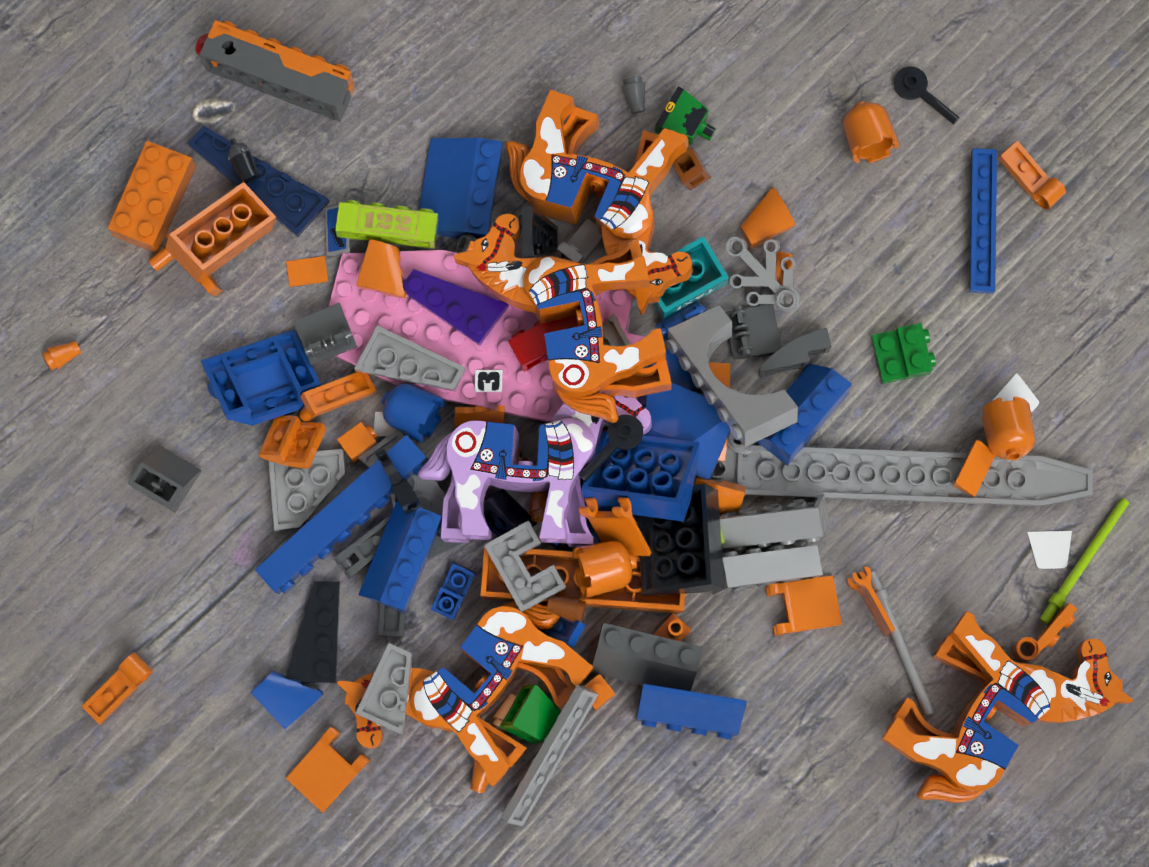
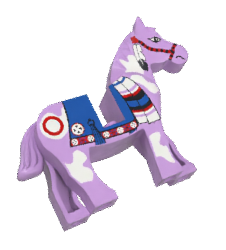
(488, 455)

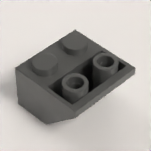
(164, 478)

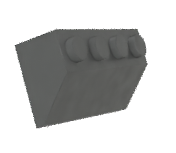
(645, 658)

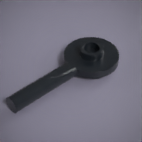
(912, 83)
(623, 435)

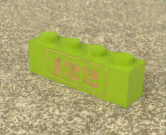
(387, 224)

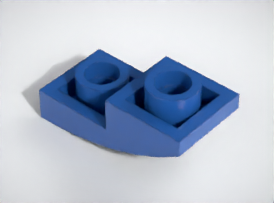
(453, 591)

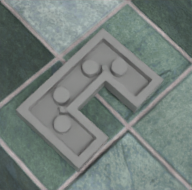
(524, 589)

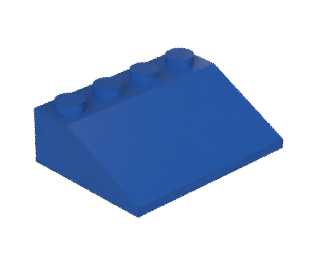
(462, 184)
(652, 475)
(690, 710)

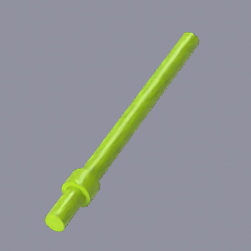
(1057, 599)

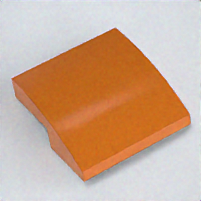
(292, 442)

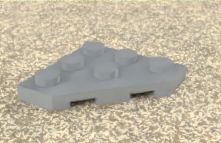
(300, 491)

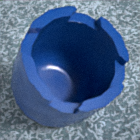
(412, 410)

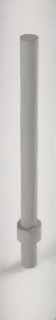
(902, 648)

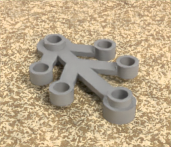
(766, 276)

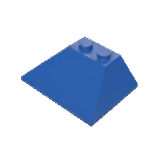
(261, 379)
(688, 417)

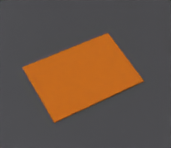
(307, 271)

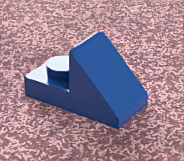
(565, 631)

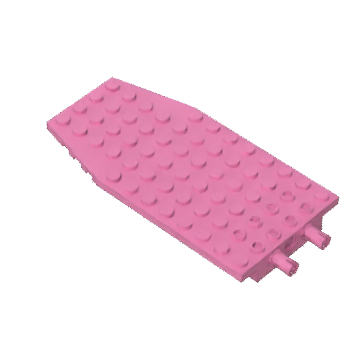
(523, 393)

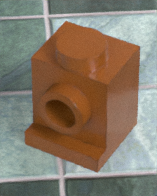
(691, 177)

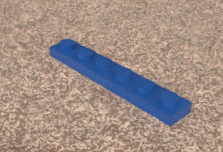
(983, 221)

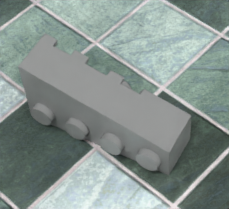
(775, 524)
(769, 567)

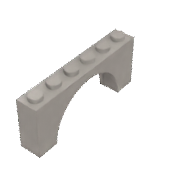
(746, 414)

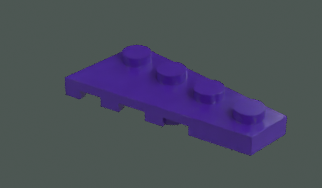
(459, 307)

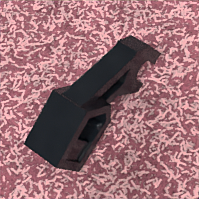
(401, 487)

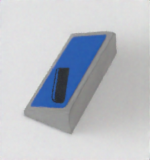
(334, 245)

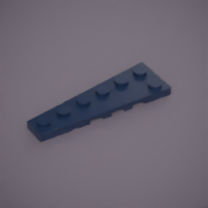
(287, 199)

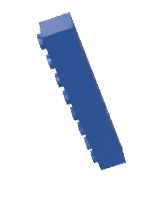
(338, 518)

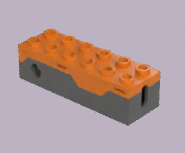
(276, 69)

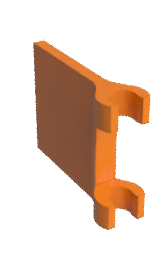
(616, 525)
(864, 588)
(807, 604)
(325, 772)

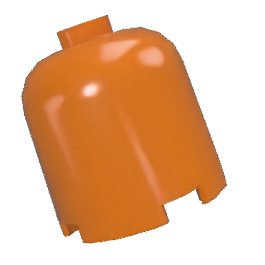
(869, 132)
(1008, 428)
(603, 567)

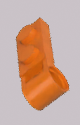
(1031, 177)
(1048, 636)
(117, 688)

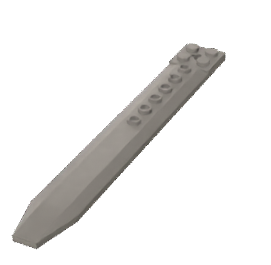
(903, 477)

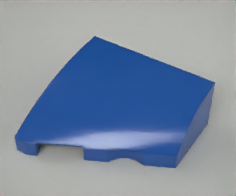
(284, 697)

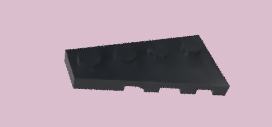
(538, 232)
(317, 643)

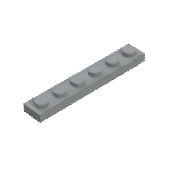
(549, 755)

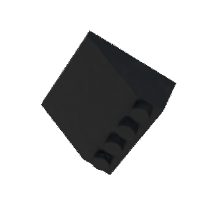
(685, 553)

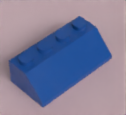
(817, 395)
(401, 557)

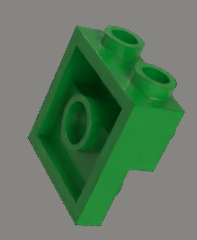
(903, 353)

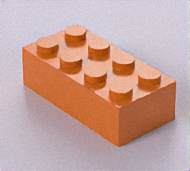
(152, 197)
(220, 232)

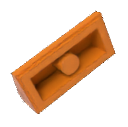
(974, 468)

